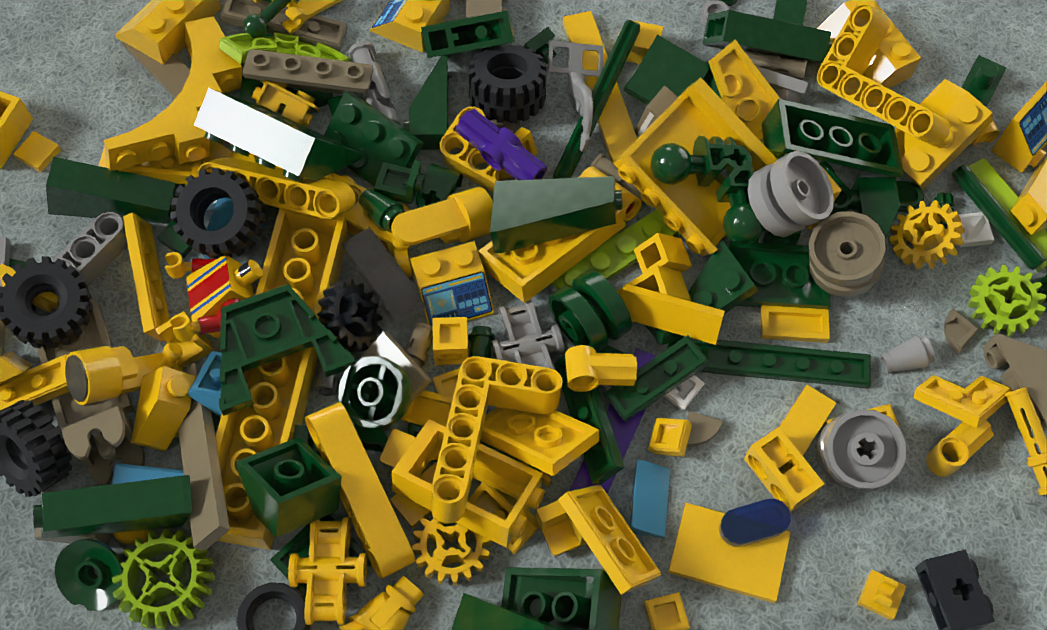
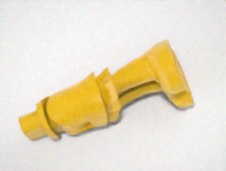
(387, 609)

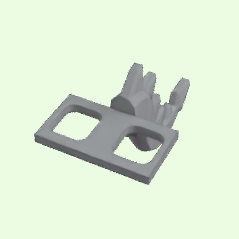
(580, 93)

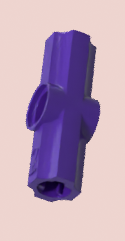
(500, 147)

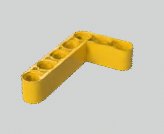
(844, 71)
(482, 384)

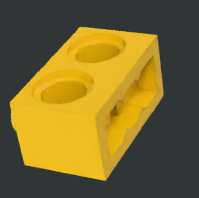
(783, 469)

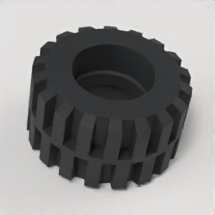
(507, 82)
(199, 195)

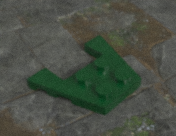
(267, 330)

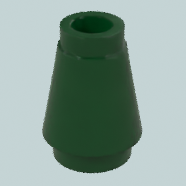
(380, 208)

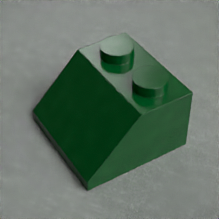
(289, 486)

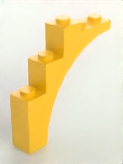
(174, 128)

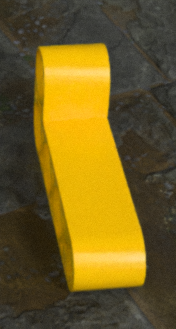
(469, 157)

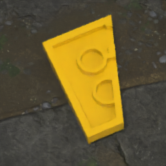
(743, 87)

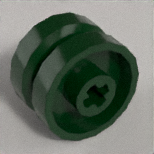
(590, 311)

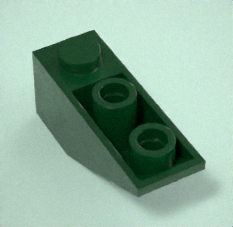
(877, 199)

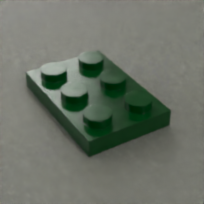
(373, 135)
(780, 275)

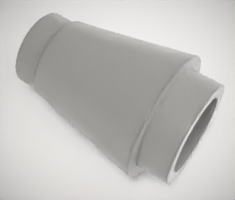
(909, 355)

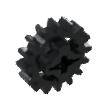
(350, 315)

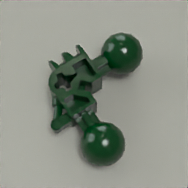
(716, 161)

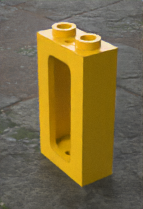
(490, 468)

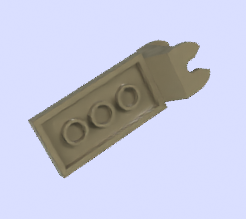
(97, 430)

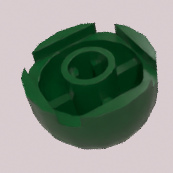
(375, 392)

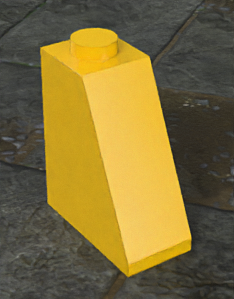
(1032, 203)

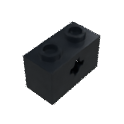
(958, 573)

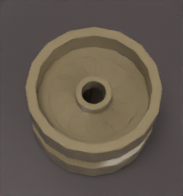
(846, 254)

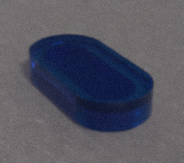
(754, 522)

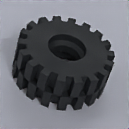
(33, 280)
(31, 449)

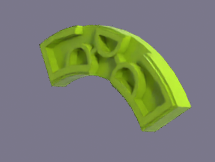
(238, 46)

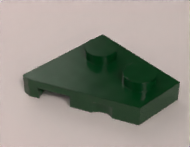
(722, 282)

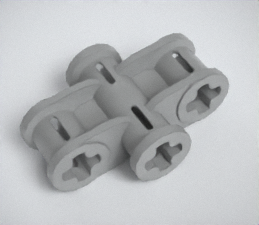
(525, 339)

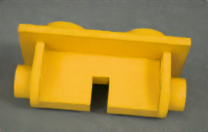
(297, 106)

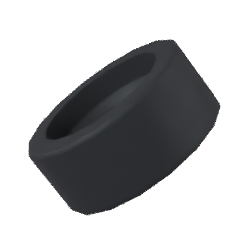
(266, 592)

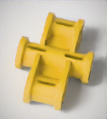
(327, 571)

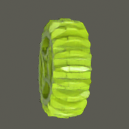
(153, 590)

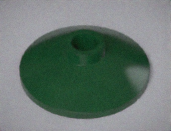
(77, 578)

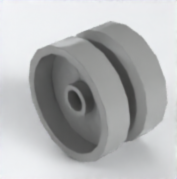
(790, 194)
(882, 449)

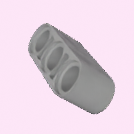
(96, 240)

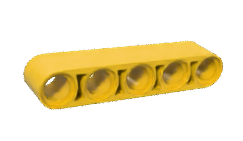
(290, 192)
(361, 490)

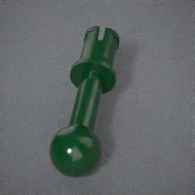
(257, 24)

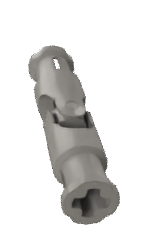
(378, 92)

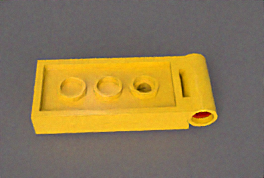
(535, 267)

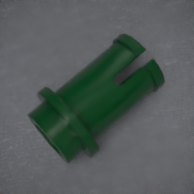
(481, 341)

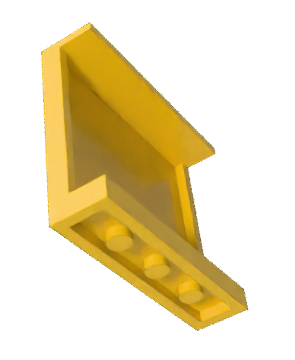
(685, 205)

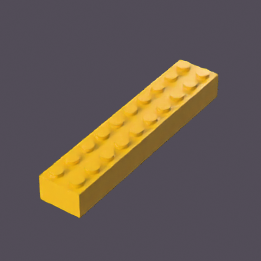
(309, 258)

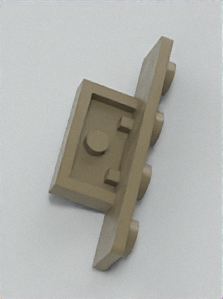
(308, 72)

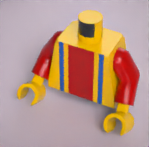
(210, 287)

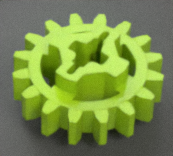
(1021, 295)

